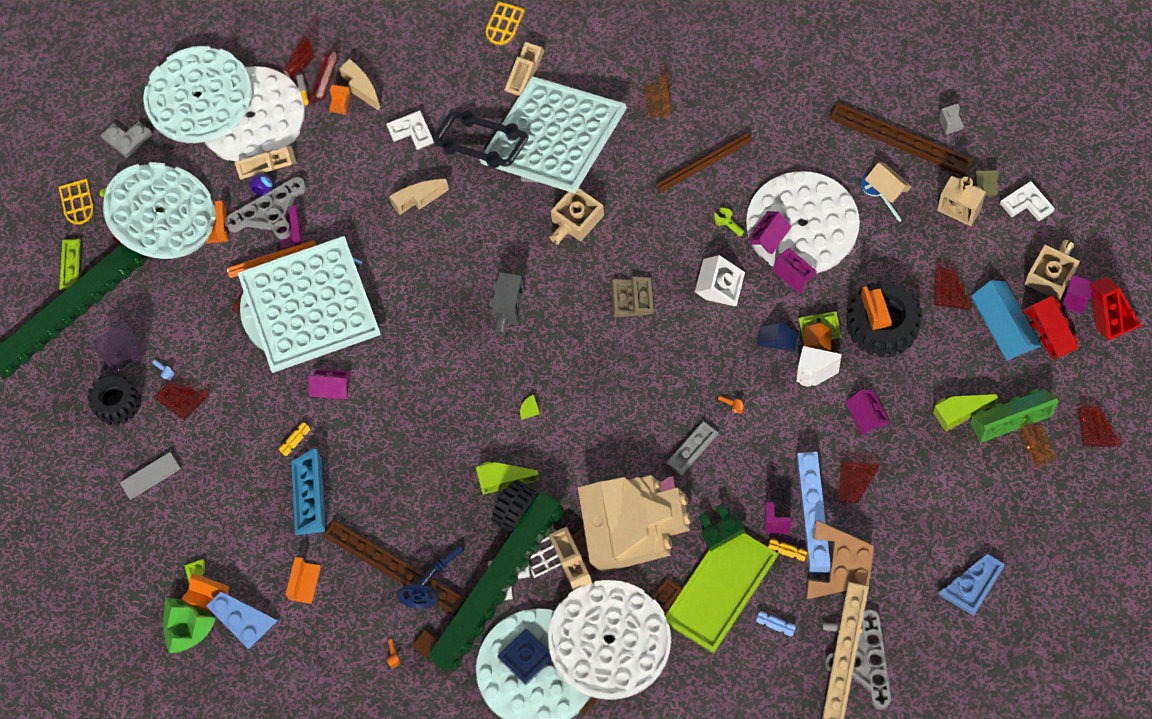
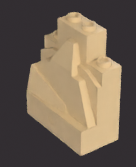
(631, 521)

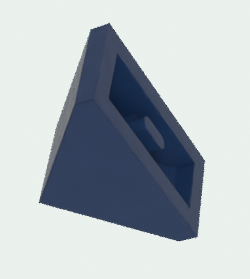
(777, 337)

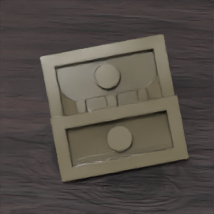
(632, 297)

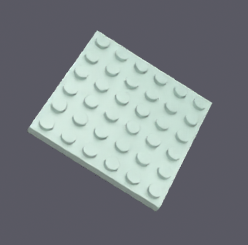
(563, 131)
(308, 304)

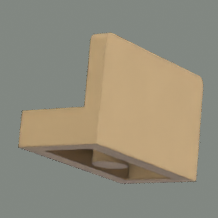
(887, 182)

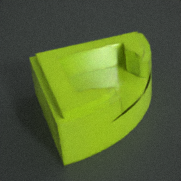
(529, 408)
(195, 567)

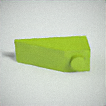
(961, 408)
(499, 476)

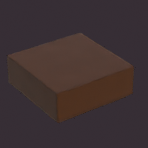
(425, 644)

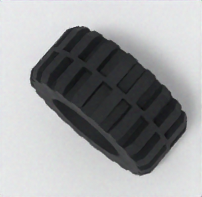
(885, 341)

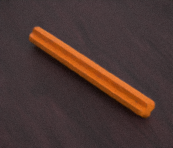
(233, 270)

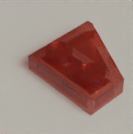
(299, 59)
(949, 290)
(181, 399)
(1096, 429)

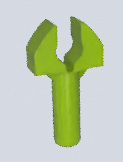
(727, 221)

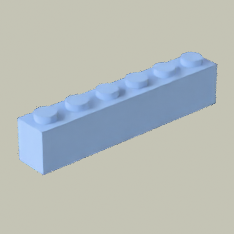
(812, 510)

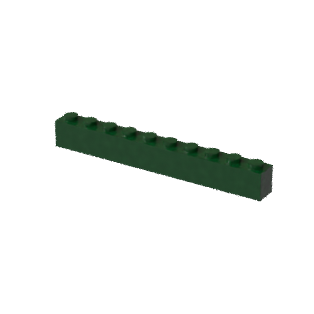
(67, 308)
(495, 583)

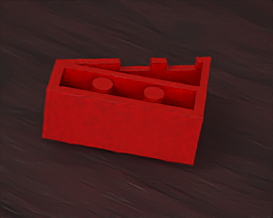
(1112, 309)
(1052, 327)

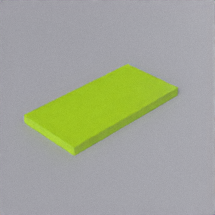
(720, 590)

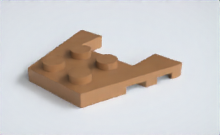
(849, 562)

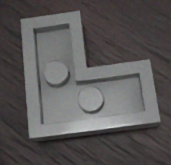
(126, 142)

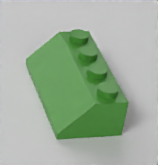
(1013, 415)

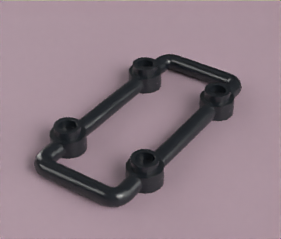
(492, 158)

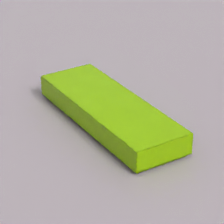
(70, 263)

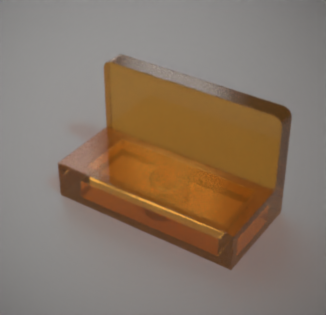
(657, 99)
(1038, 445)

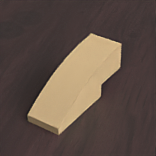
(524, 68)
(359, 83)
(265, 162)
(418, 194)
(570, 558)

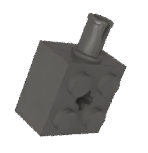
(506, 301)

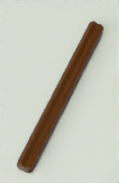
(703, 162)

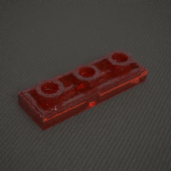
(323, 77)

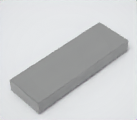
(692, 448)
(150, 475)

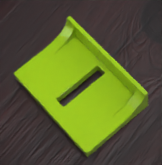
(827, 319)

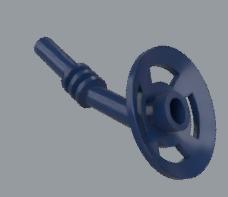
(419, 591)

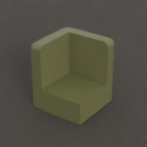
(987, 181)

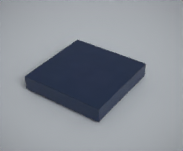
(525, 656)

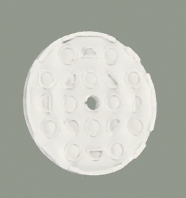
(276, 120)
(818, 200)
(613, 668)

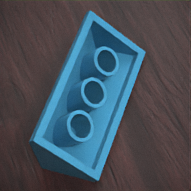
(1005, 319)
(308, 493)

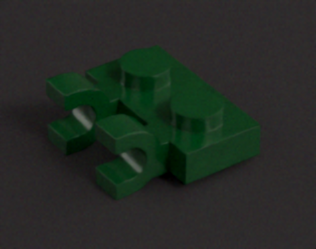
(722, 532)

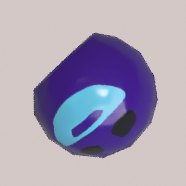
(261, 184)

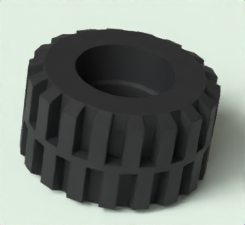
(120, 411)
(513, 505)

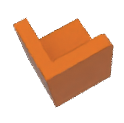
(340, 99)
(818, 337)

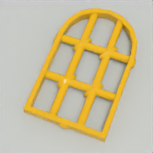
(500, 17)
(71, 198)

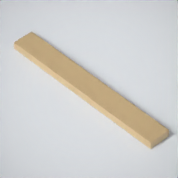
(845, 651)

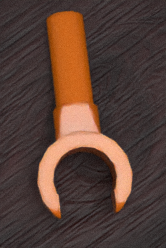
(737, 404)
(393, 660)

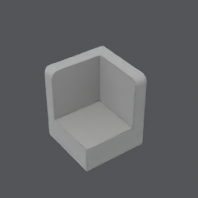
(950, 119)

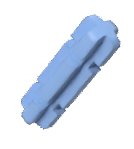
(775, 623)

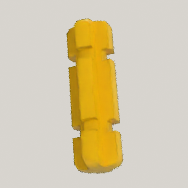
(294, 439)
(787, 549)

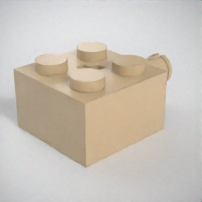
(961, 200)
(575, 215)
(1053, 270)

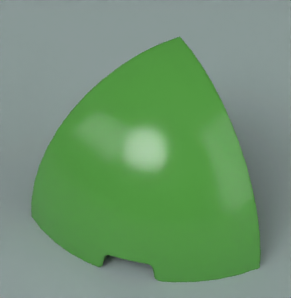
(184, 625)

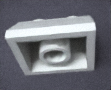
(719, 281)
(817, 366)

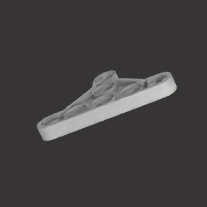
(261, 215)
(866, 670)

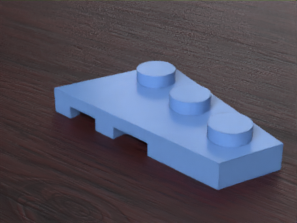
(973, 586)
(240, 618)

